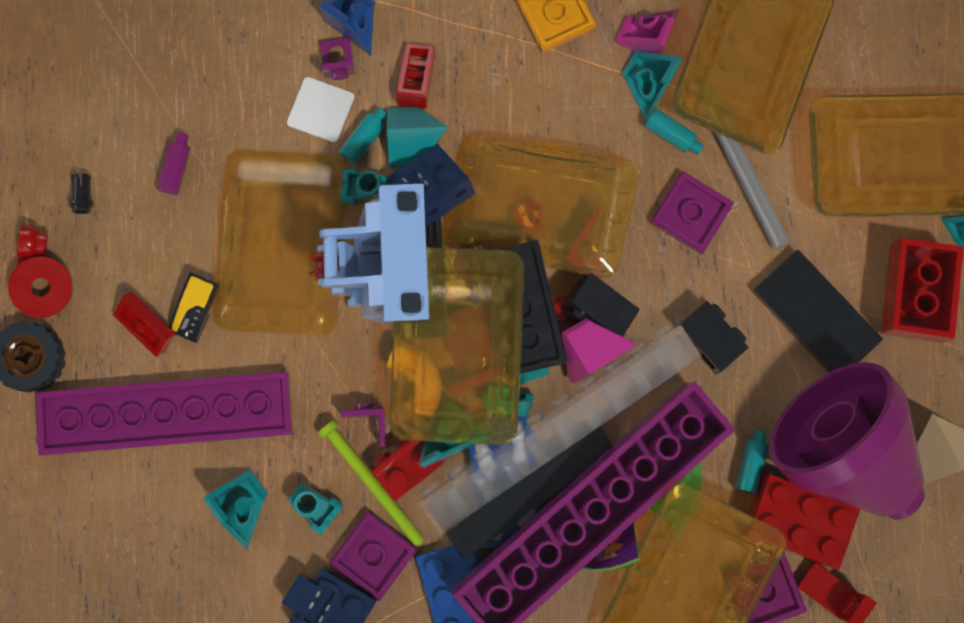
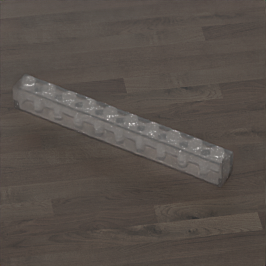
(558, 428)

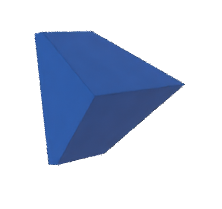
(351, 19)

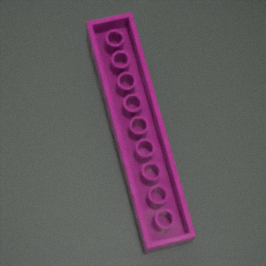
(594, 509)

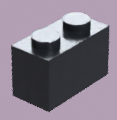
(600, 304)
(714, 337)

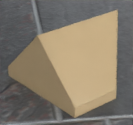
(940, 449)

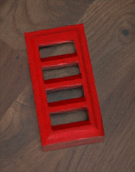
(415, 94)

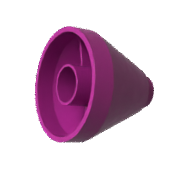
(852, 442)

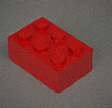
(922, 290)
(810, 522)

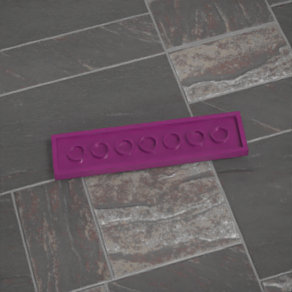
(163, 413)

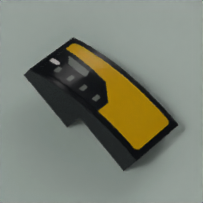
(193, 307)

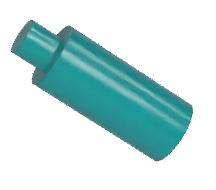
(673, 132)
(363, 136)
(752, 463)

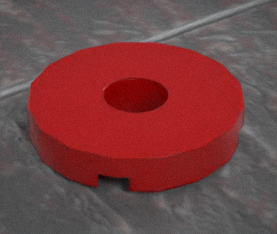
(21, 289)

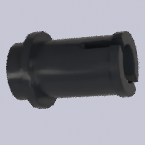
(81, 195)

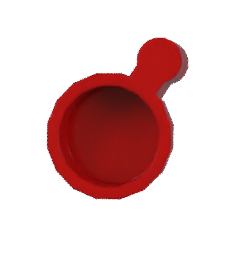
(31, 243)

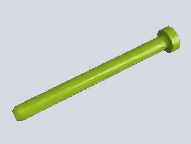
(331, 432)

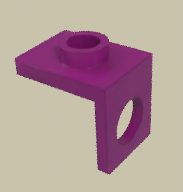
(341, 69)
(366, 410)

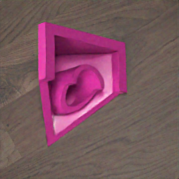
(646, 32)
(590, 348)

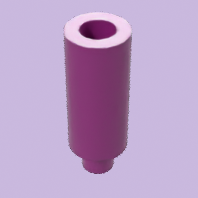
(174, 165)

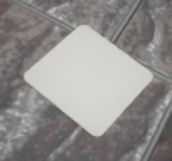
(320, 109)

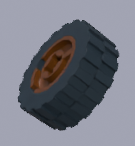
(43, 365)

